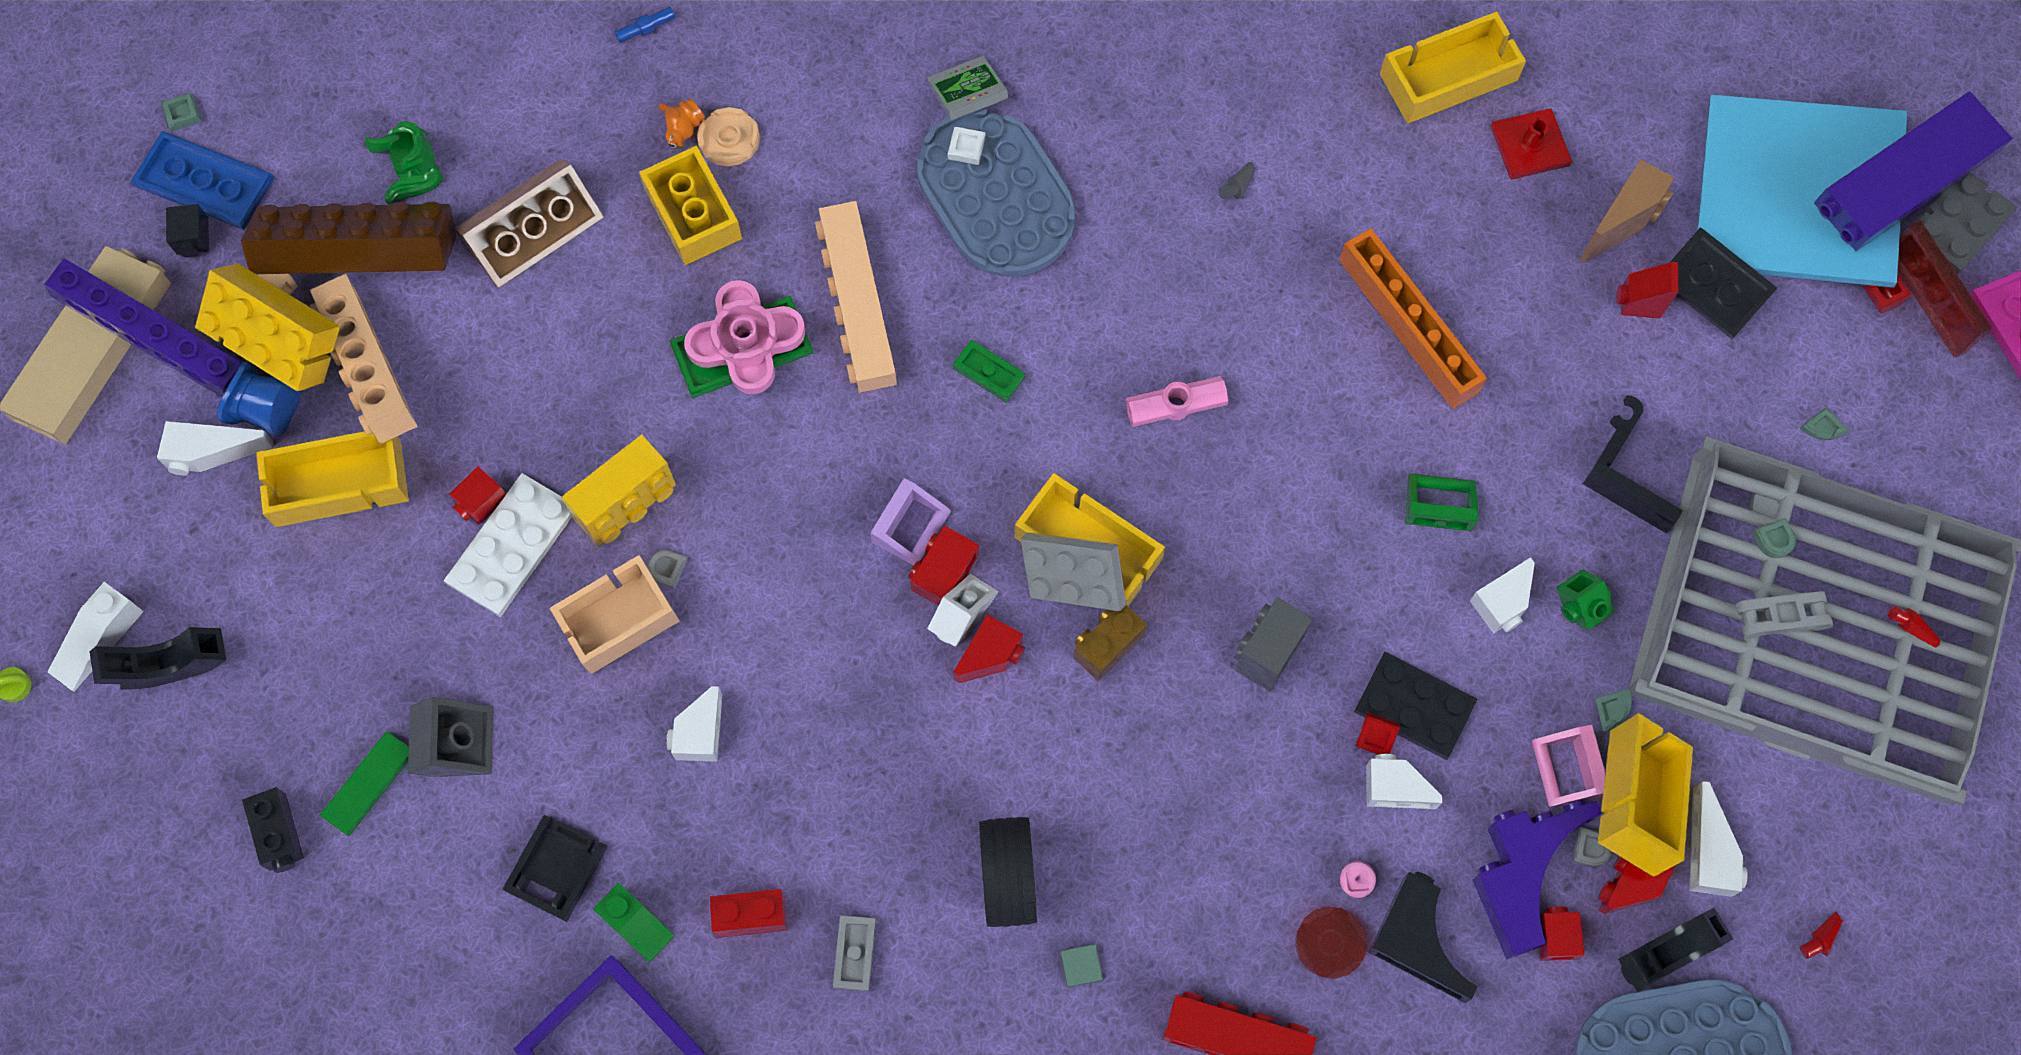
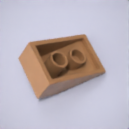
(1636, 204)

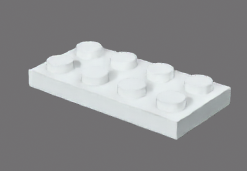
(510, 545)

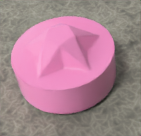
(1358, 879)

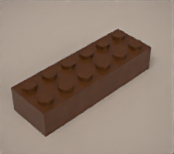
(349, 238)

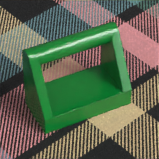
(1441, 515)

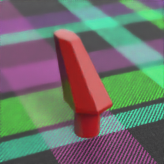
(1914, 624)
(1823, 937)

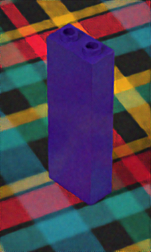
(1912, 171)

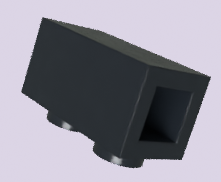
(273, 830)

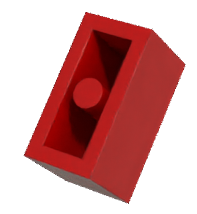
(944, 566)
(748, 913)

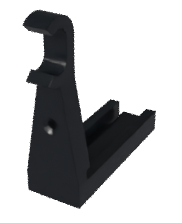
(1620, 488)

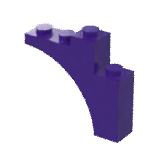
(1513, 890)

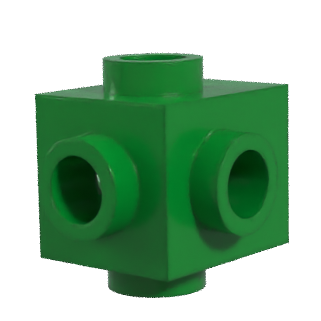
(1585, 599)

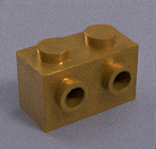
(1109, 641)

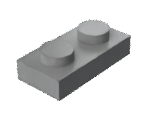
(854, 953)

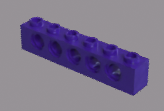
(142, 327)

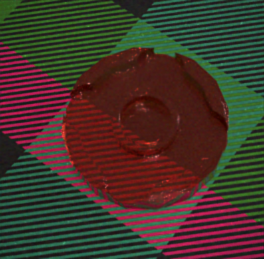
(1331, 942)

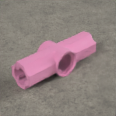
(1196, 396)

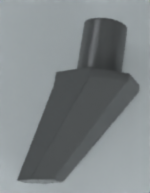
(1238, 183)

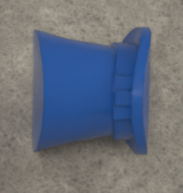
(259, 401)

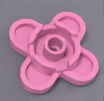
(750, 357)

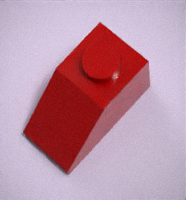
(1648, 291)
(990, 651)

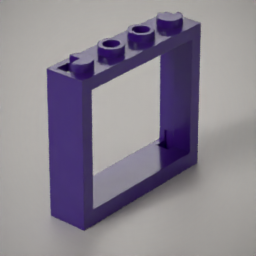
(634, 989)

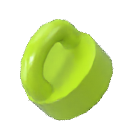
(14, 684)

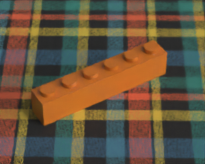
(1412, 318)

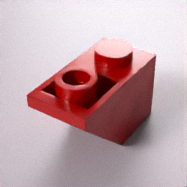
(1631, 887)

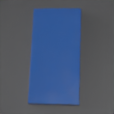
(200, 176)

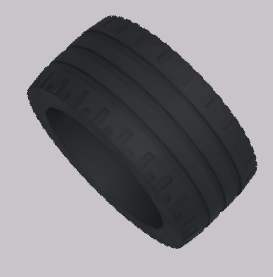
(1008, 872)

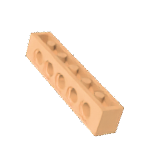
(363, 362)

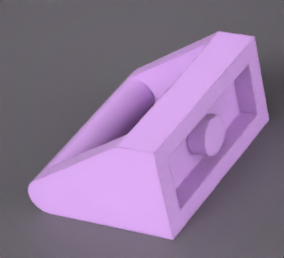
(894, 513)

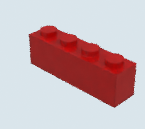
(1227, 1032)

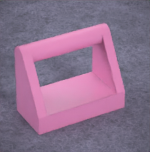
(1588, 759)

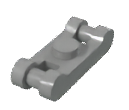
(1784, 614)

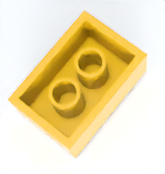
(690, 205)
(620, 491)

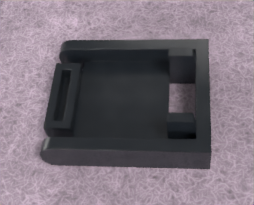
(557, 863)

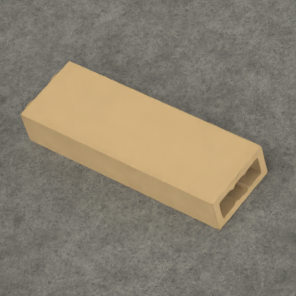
(79, 354)

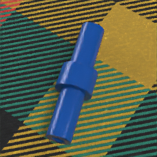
(645, 24)

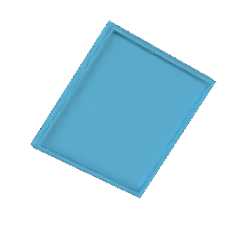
(1768, 169)

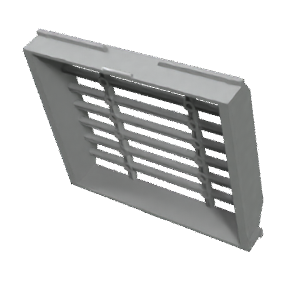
(1905, 523)

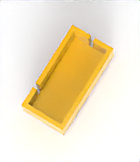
(1452, 67)
(267, 326)
(330, 478)
(1055, 515)
(1646, 795)

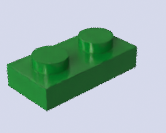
(988, 371)

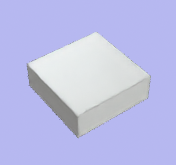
(966, 145)

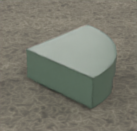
(1824, 426)
(1614, 708)

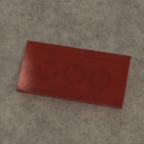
(1940, 291)

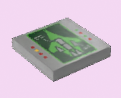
(967, 87)

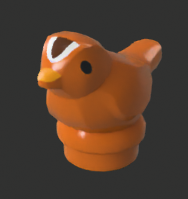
(681, 121)

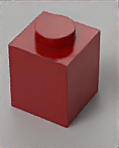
(476, 496)
(1562, 935)

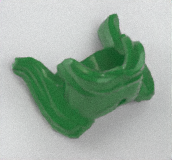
(411, 158)

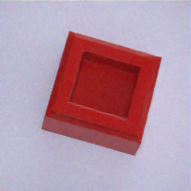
(1377, 734)

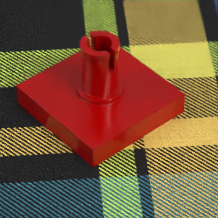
(1531, 143)

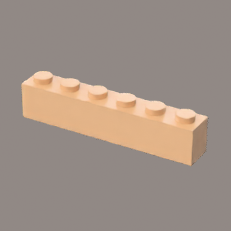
(857, 297)

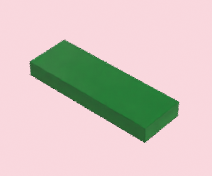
(366, 784)

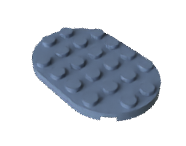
(1008, 210)
(1684, 1020)

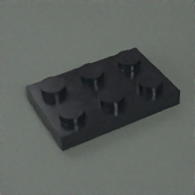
(1719, 283)
(1425, 706)

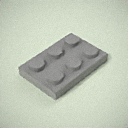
(1073, 571)

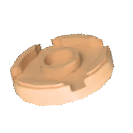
(735, 143)

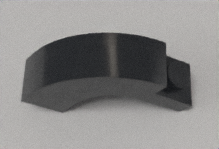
(183, 657)
(1674, 949)

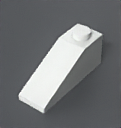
(203, 447)
(98, 623)
(1715, 855)

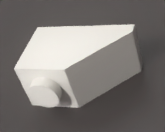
(1505, 598)
(961, 610)
(697, 729)
(1398, 785)

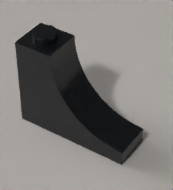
(1411, 940)

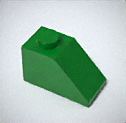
(633, 922)

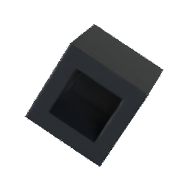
(187, 230)

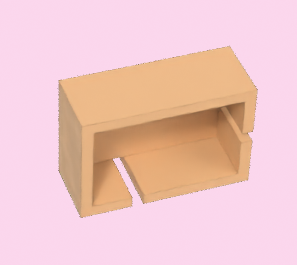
(614, 619)

